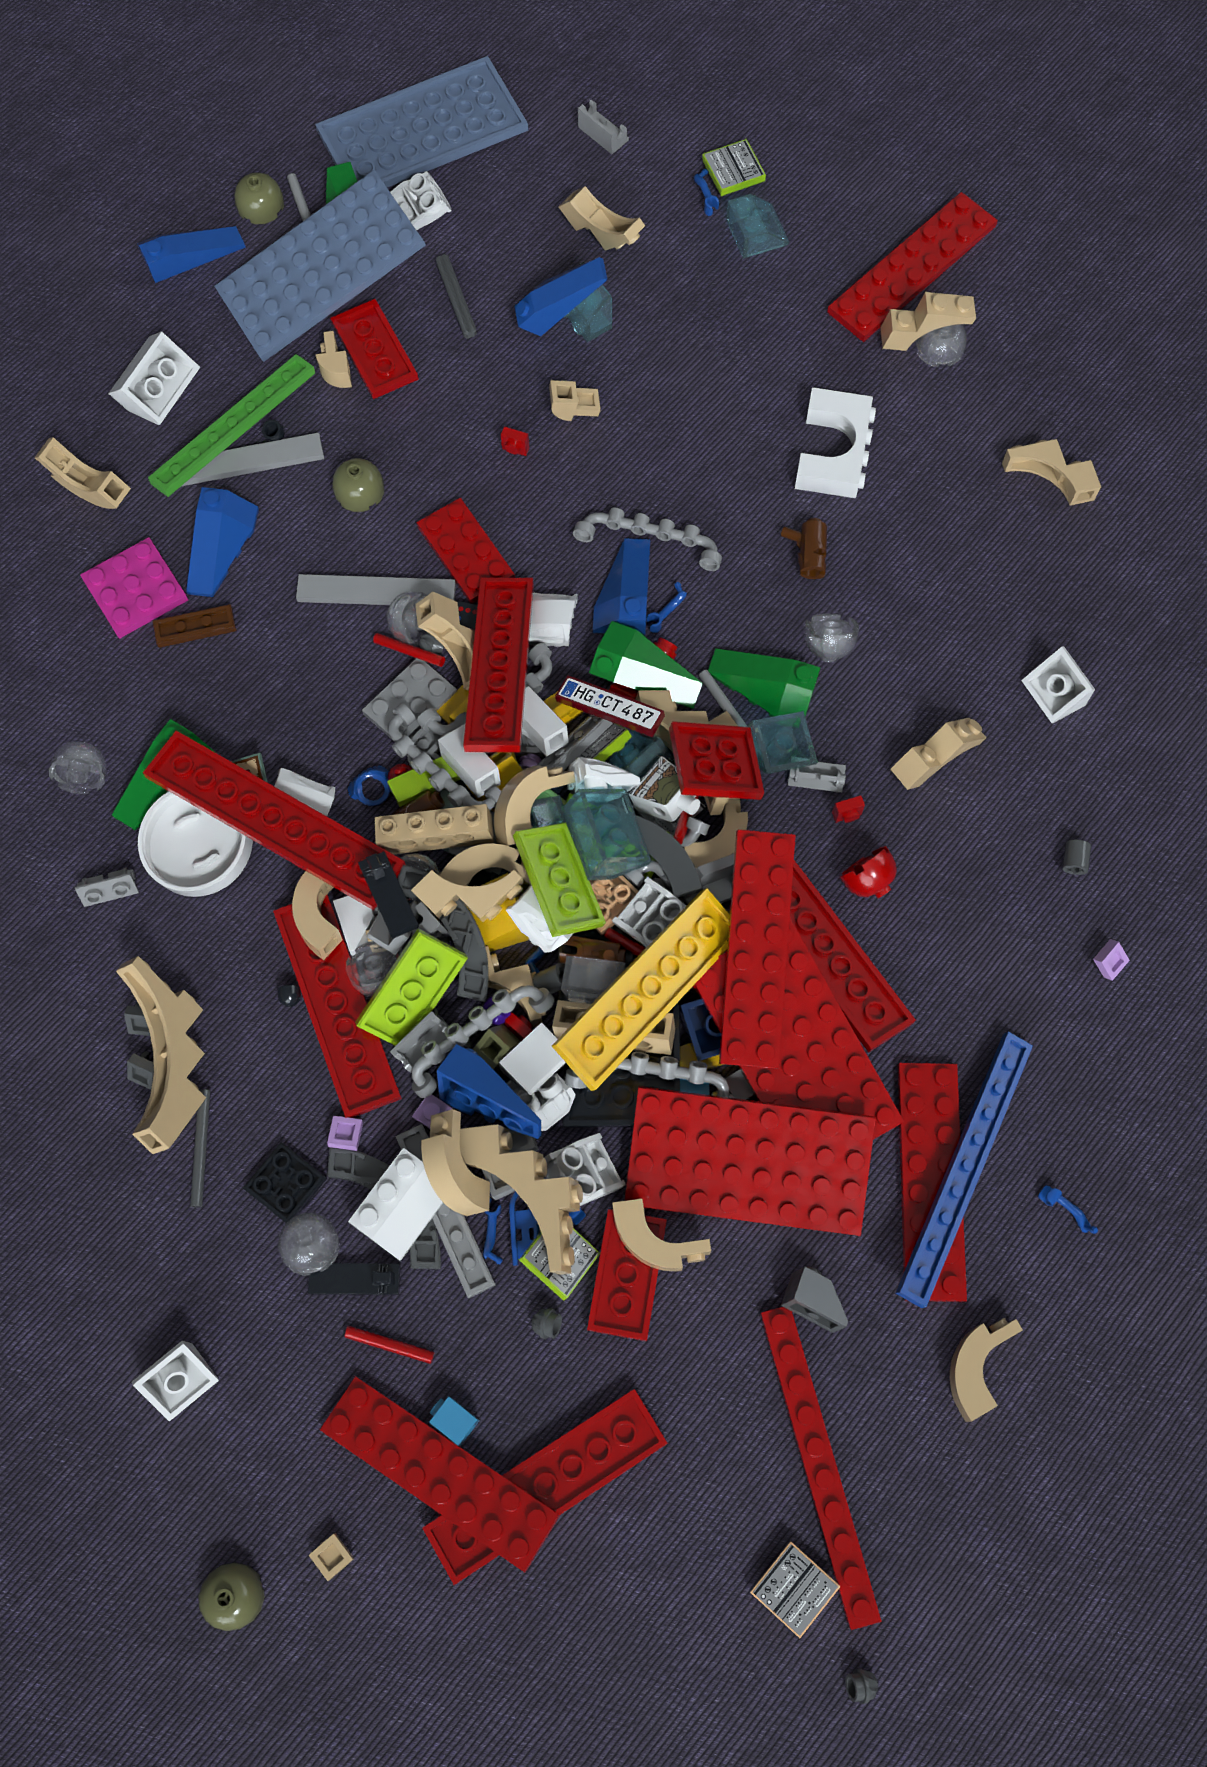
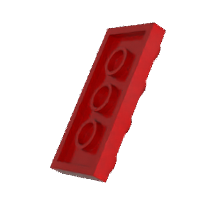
(374, 349)
(463, 548)
(623, 1286)

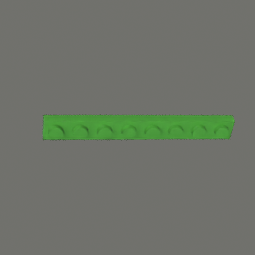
(231, 425)

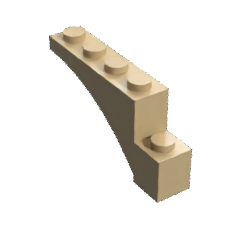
(662, 700)

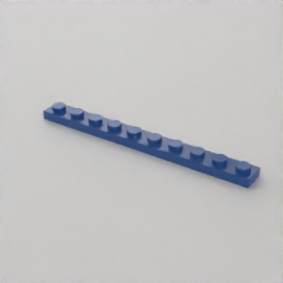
(964, 1171)

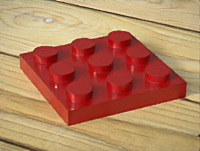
(716, 760)

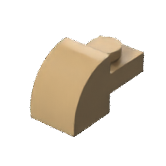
(333, 364)
(571, 401)

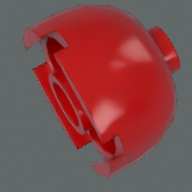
(871, 874)

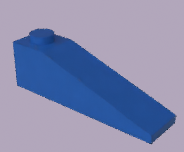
(178, 252)
(559, 296)
(220, 531)
(625, 589)
(474, 1086)

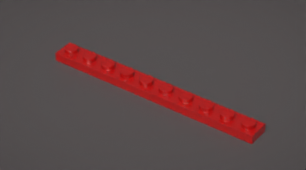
(820, 1469)

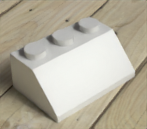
(154, 379)
(398, 1206)

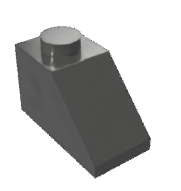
(814, 1299)

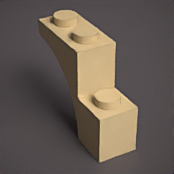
(608, 227)
(933, 312)
(1076, 481)
(441, 619)
(940, 749)
(483, 901)
(510, 980)

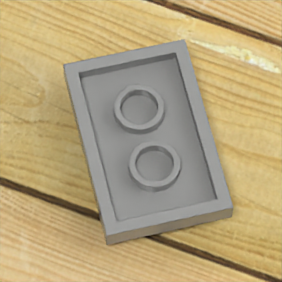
(417, 688)

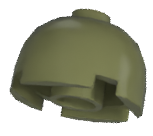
(258, 198)
(358, 484)
(245, 1595)

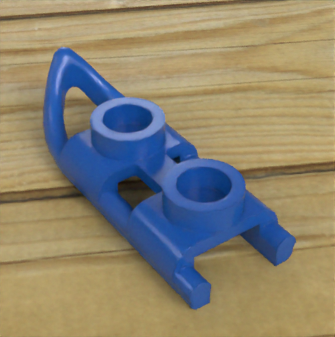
(521, 1220)

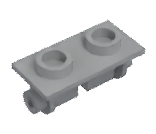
(819, 776)
(99, 890)

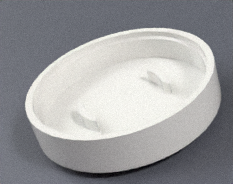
(190, 848)

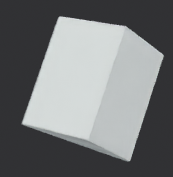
(1059, 685)
(532, 1060)
(176, 1380)

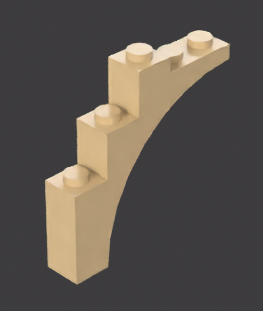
(168, 1017)
(525, 1171)

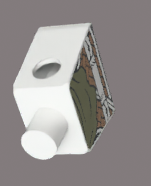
(661, 795)

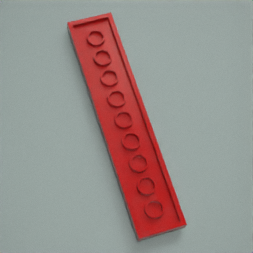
(266, 815)

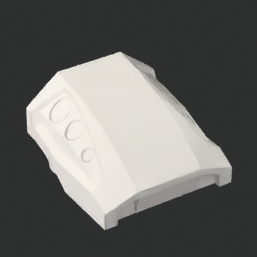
(421, 199)
(552, 619)
(600, 775)
(305, 790)
(649, 912)
(531, 922)
(549, 1101)
(589, 1164)

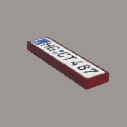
(610, 706)

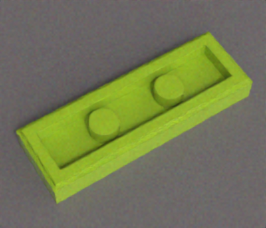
(412, 785)

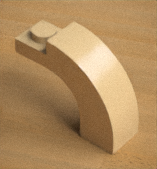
(92, 485)
(518, 796)
(724, 842)
(479, 857)
(306, 907)
(446, 1168)
(649, 1249)
(967, 1367)

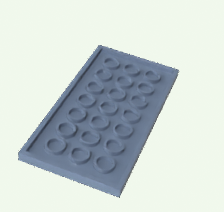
(425, 124)
(319, 265)

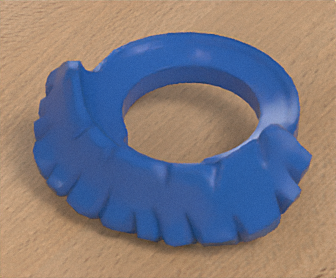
(378, 773)

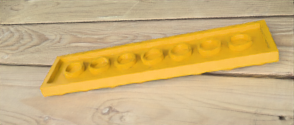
(645, 991)

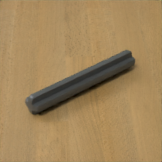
(456, 296)

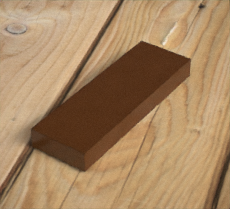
(194, 625)

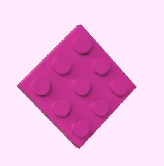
(134, 587)

